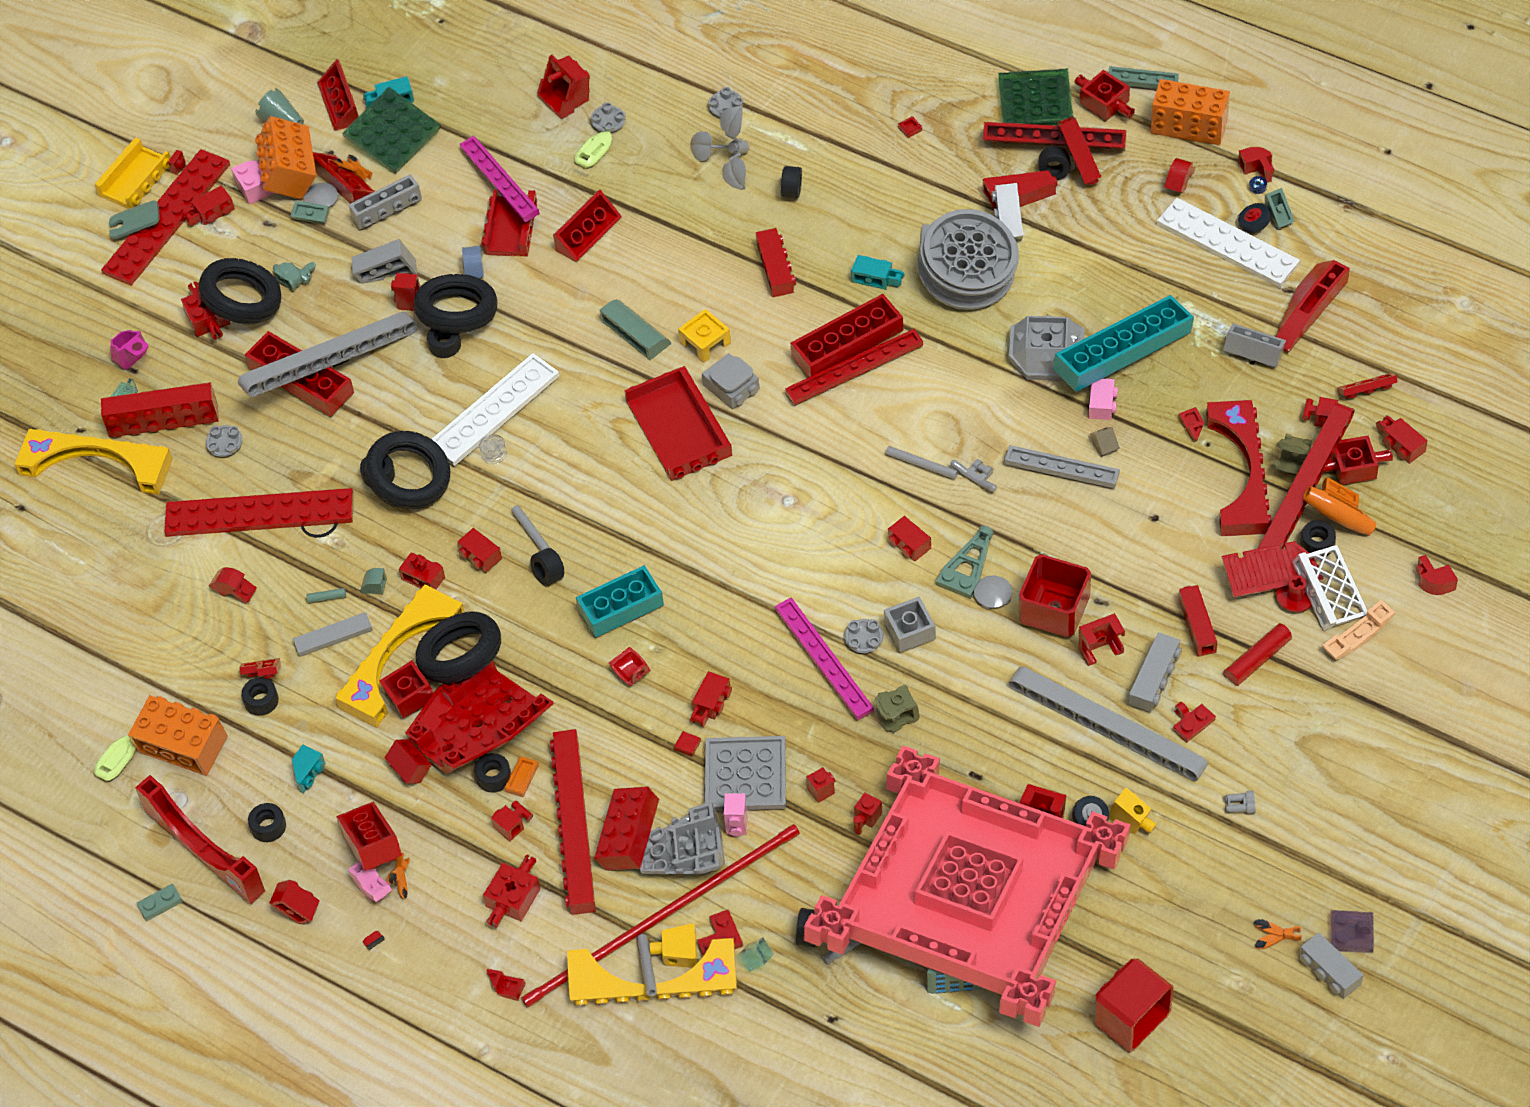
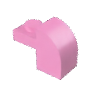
(369, 882)

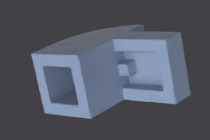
(473, 261)

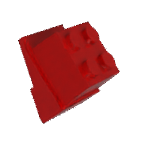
(564, 86)

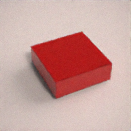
(910, 127)
(687, 743)

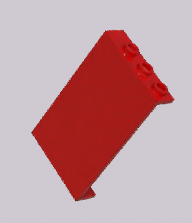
(678, 423)

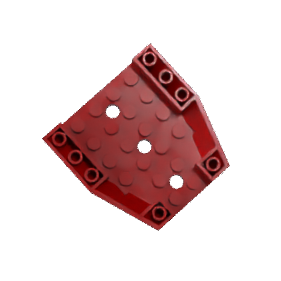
(460, 706)

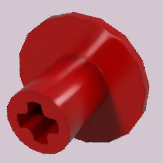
(1294, 596)

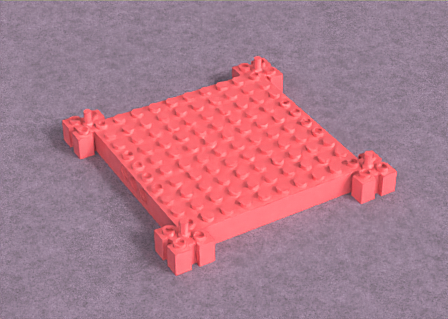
(968, 884)

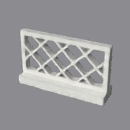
(1315, 592)

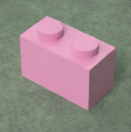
(1101, 399)
(735, 814)

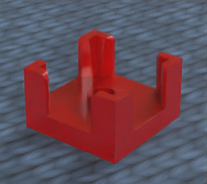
(1099, 634)
(1044, 800)

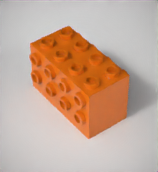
(1190, 112)
(285, 157)
(178, 735)

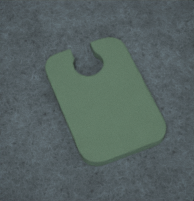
(134, 219)

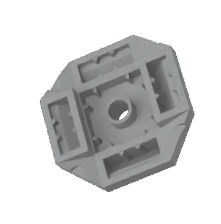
(1036, 342)

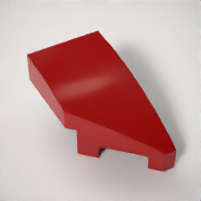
(1192, 422)
(506, 986)

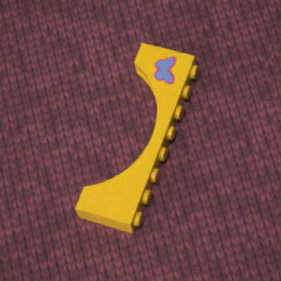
(46, 448)
(362, 693)
(711, 974)

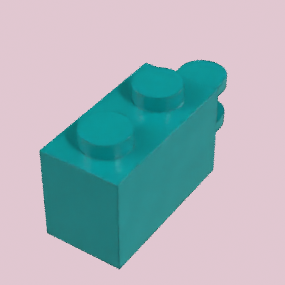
(399, 85)
(875, 273)

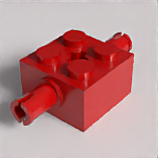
(1105, 95)
(200, 316)
(1356, 460)
(511, 891)

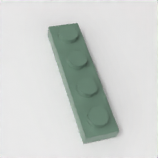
(1140, 77)

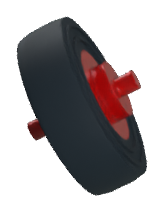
(1254, 217)

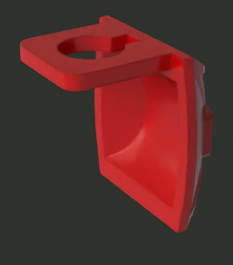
(629, 666)

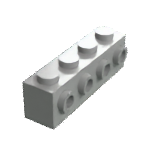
(385, 201)
(1154, 672)

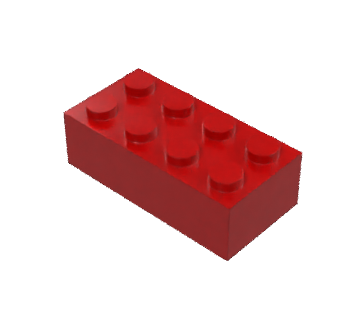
(627, 828)
(369, 836)

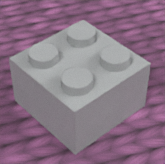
(909, 624)

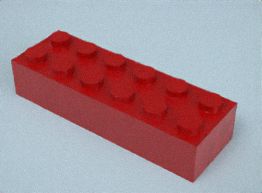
(847, 335)
(323, 389)
(159, 410)

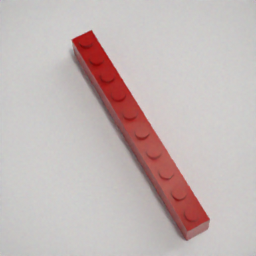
(574, 822)

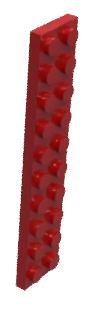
(145, 244)
(259, 512)

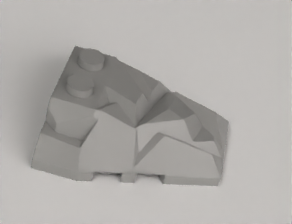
(686, 845)

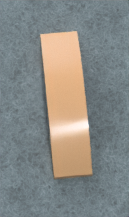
(1360, 632)

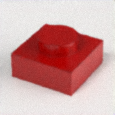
(177, 162)

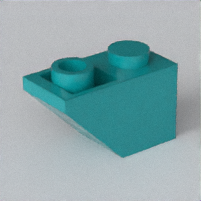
(307, 765)

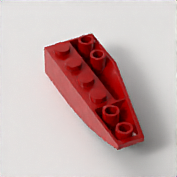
(1311, 300)

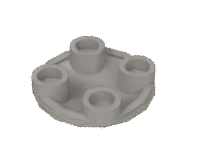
(723, 100)
(608, 118)
(321, 194)
(223, 440)
(993, 592)
(864, 635)

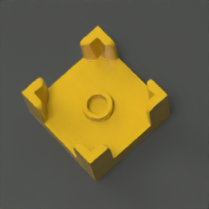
(703, 333)

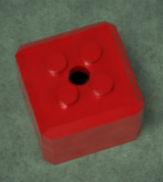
(1059, 584)
(1133, 1004)

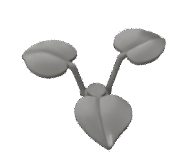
(731, 122)

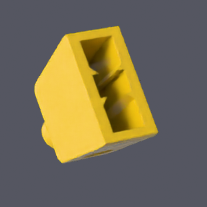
(1132, 811)
(677, 946)

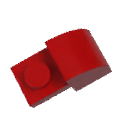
(1256, 159)
(1179, 175)
(231, 581)
(1435, 581)

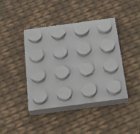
(746, 767)

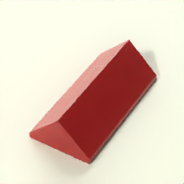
(337, 97)
(346, 182)
(585, 227)

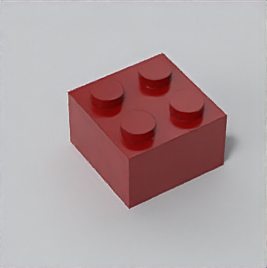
(407, 689)

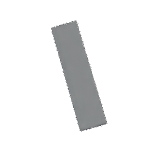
(332, 634)

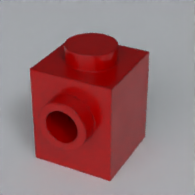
(821, 784)

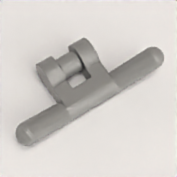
(972, 474)

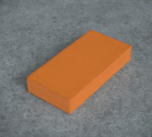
(521, 776)

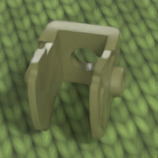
(1289, 461)
(896, 708)

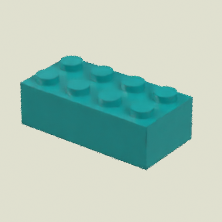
(619, 601)

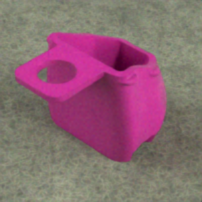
(127, 348)

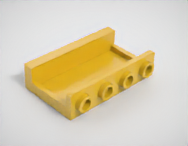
(132, 174)

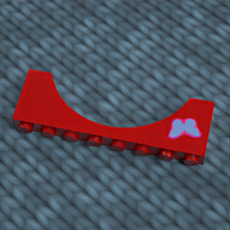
(1249, 511)
(234, 871)

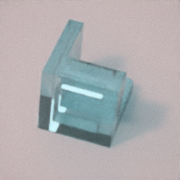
(756, 954)

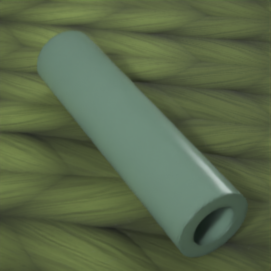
(326, 595)

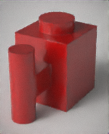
(1320, 412)
(866, 812)
(509, 822)

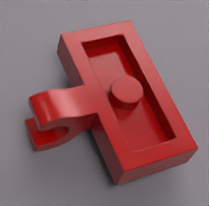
(1192, 722)

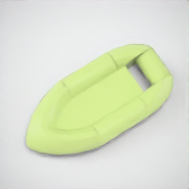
(593, 149)
(115, 758)

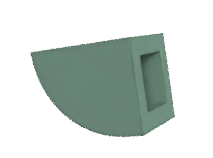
(374, 581)

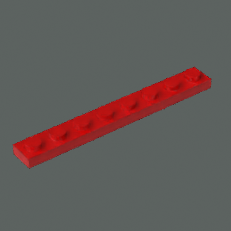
(854, 366)

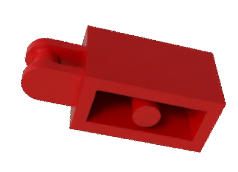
(209, 207)
(1402, 438)
(710, 698)

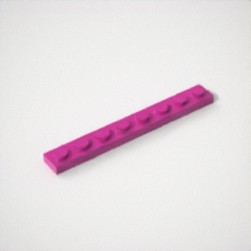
(499, 179)
(824, 659)

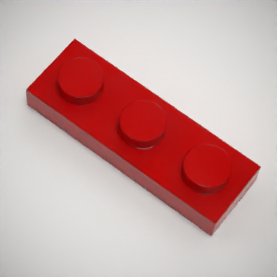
(1368, 385)

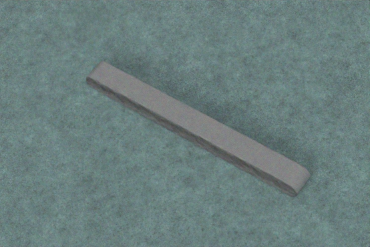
(327, 354)
(1108, 723)

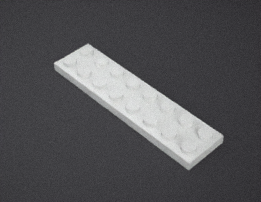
(1228, 242)
(495, 408)

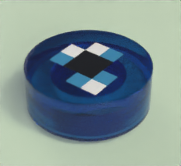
(1258, 185)

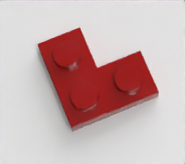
(263, 668)
(724, 929)

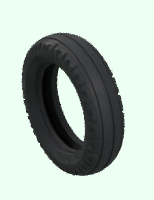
(455, 285)
(233, 310)
(401, 496)
(466, 664)

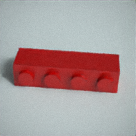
(775, 262)

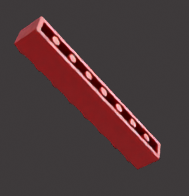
(1051, 135)

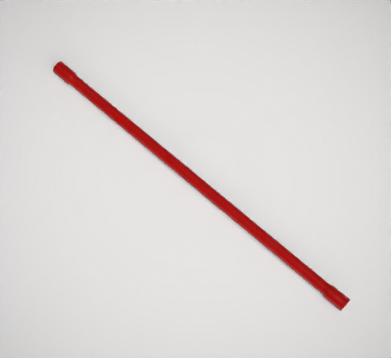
(782, 838)

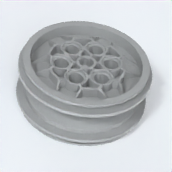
(971, 286)

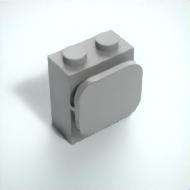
(731, 380)

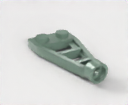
(959, 582)

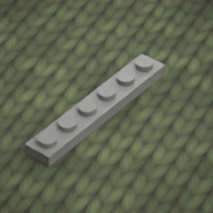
(1062, 466)

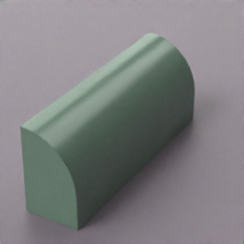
(633, 329)

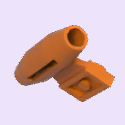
(1340, 506)

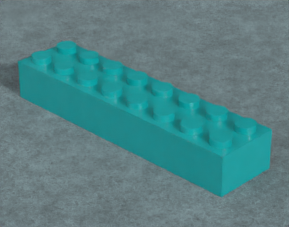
(1123, 343)

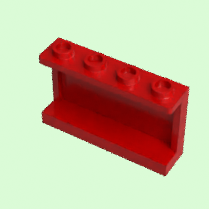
(505, 230)

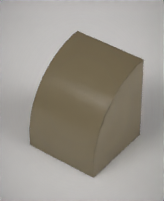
(1105, 440)

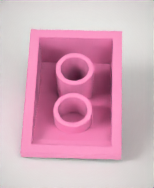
(248, 180)

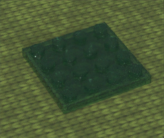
(1035, 96)
(392, 130)

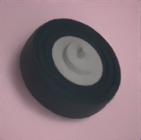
(1084, 807)

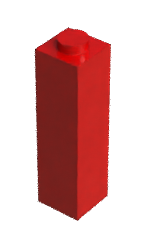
(1197, 620)

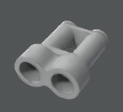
(1248, 800)

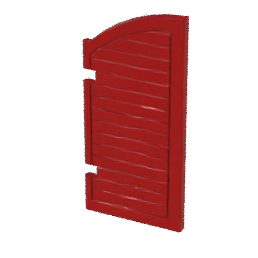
(1262, 568)

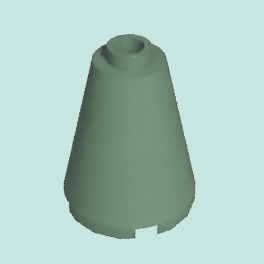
(277, 106)

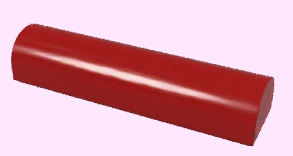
(1258, 654)

